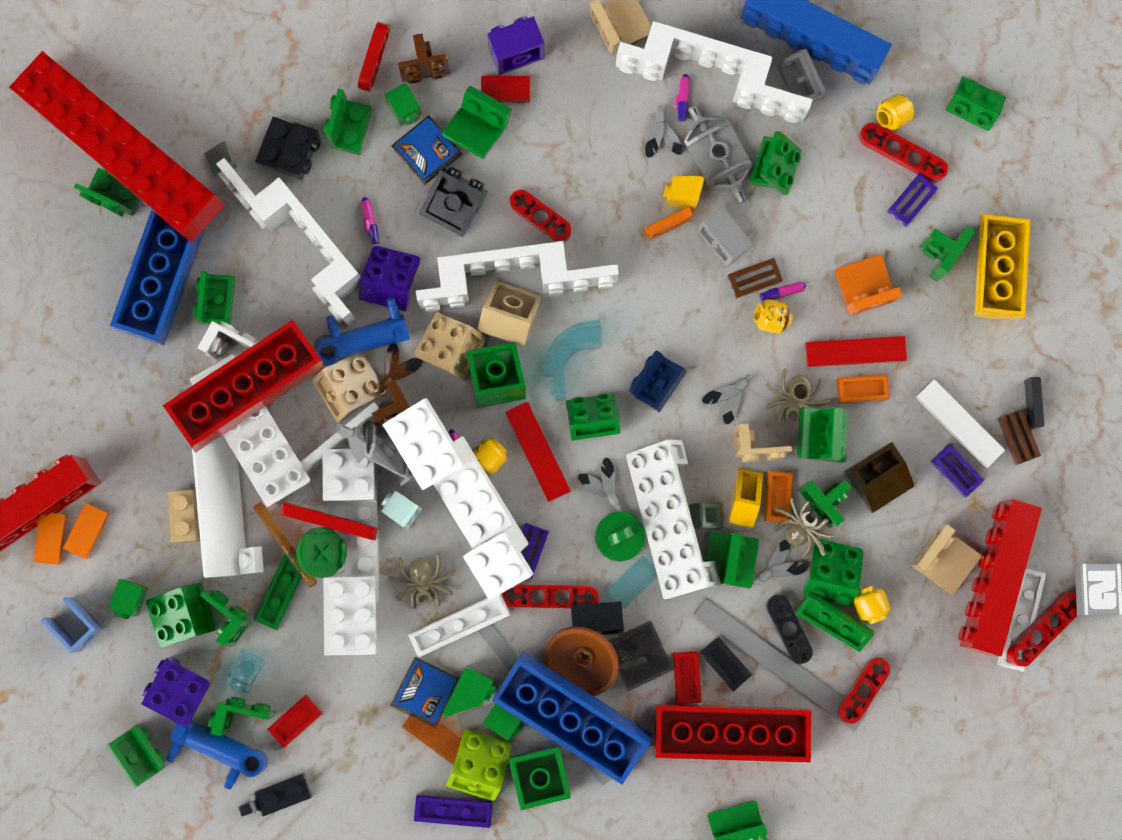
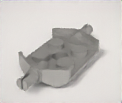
(724, 172)
(374, 443)

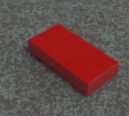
(507, 88)
(687, 677)
(295, 721)

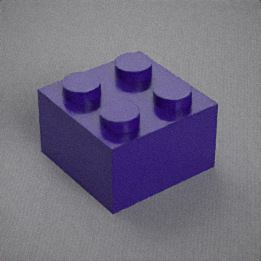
(516, 45)

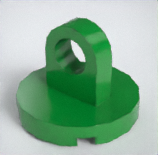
(619, 536)
(321, 552)

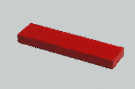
(856, 351)
(537, 451)

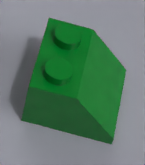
(496, 375)
(470, 691)

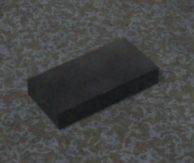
(1034, 402)
(725, 663)

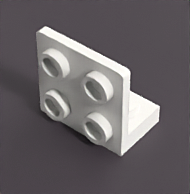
(215, 339)

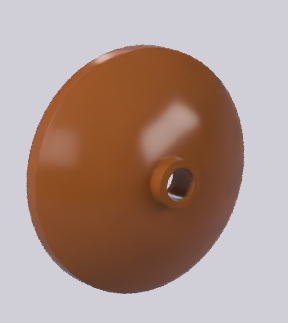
(590, 672)

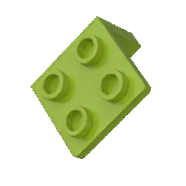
(479, 765)

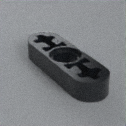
(804, 643)

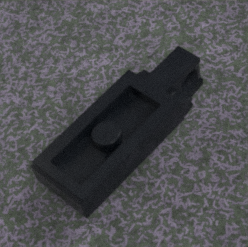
(277, 796)

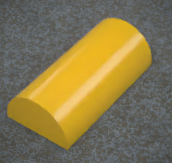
(1002, 267)

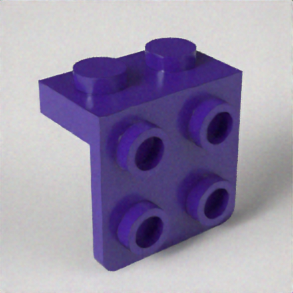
(388, 276)
(175, 691)

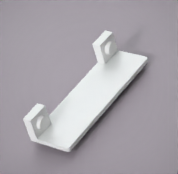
(263, 452)
(222, 514)
(669, 520)

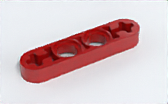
(905, 148)
(329, 521)
(549, 593)
(1048, 632)

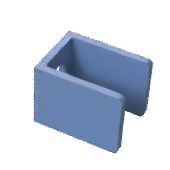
(73, 646)

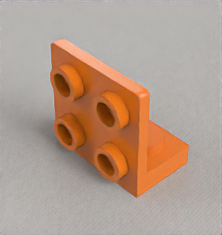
(866, 285)

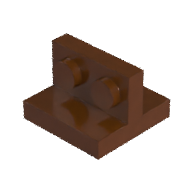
(390, 411)

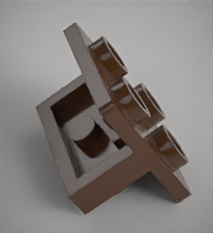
(425, 64)

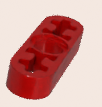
(374, 56)
(521, 210)
(867, 670)

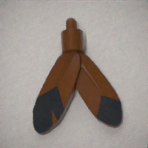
(396, 371)

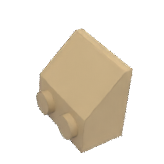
(509, 313)
(183, 516)

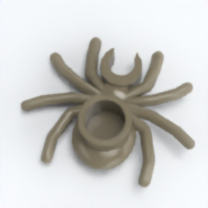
(796, 396)
(803, 527)
(422, 580)

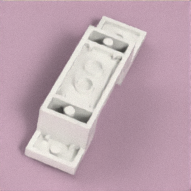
(710, 52)
(273, 208)
(548, 255)
(466, 493)
(354, 589)

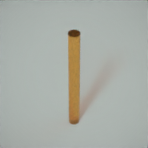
(282, 541)

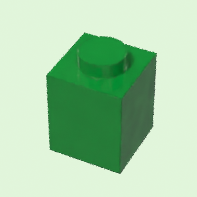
(403, 104)
(127, 598)
(503, 722)

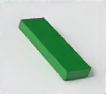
(278, 594)
(834, 621)

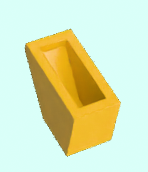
(683, 191)
(746, 498)

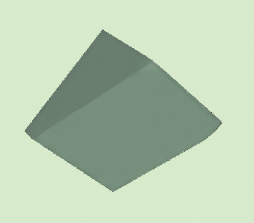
(218, 153)
(706, 515)

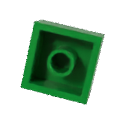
(539, 777)

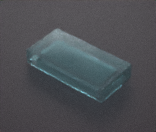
(633, 581)

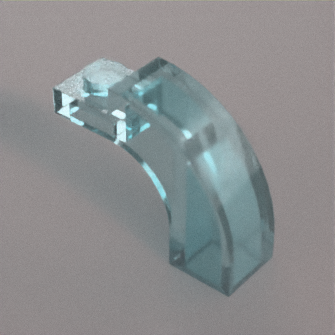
(573, 339)

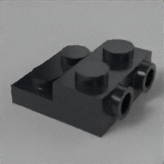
(288, 148)
(453, 200)

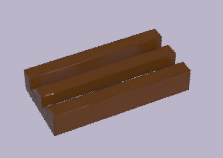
(735, 285)
(1027, 432)

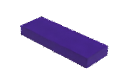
(453, 811)

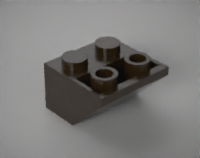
(881, 477)

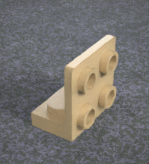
(619, 22)
(446, 345)
(348, 385)
(742, 444)
(946, 559)

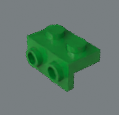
(976, 103)
(214, 298)
(137, 755)

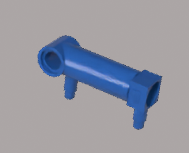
(362, 338)
(219, 748)

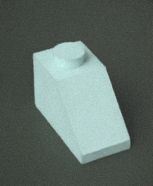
(400, 509)

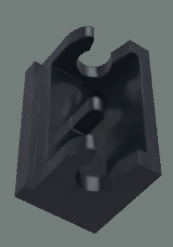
(601, 617)

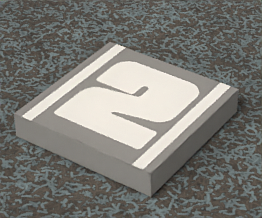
(1098, 589)

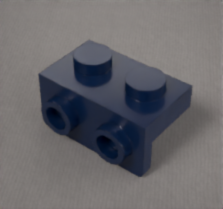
(657, 381)

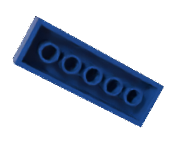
(821, 33)
(155, 281)
(572, 717)

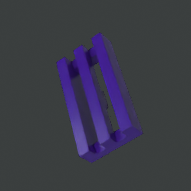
(900, 215)
(942, 455)
(536, 530)

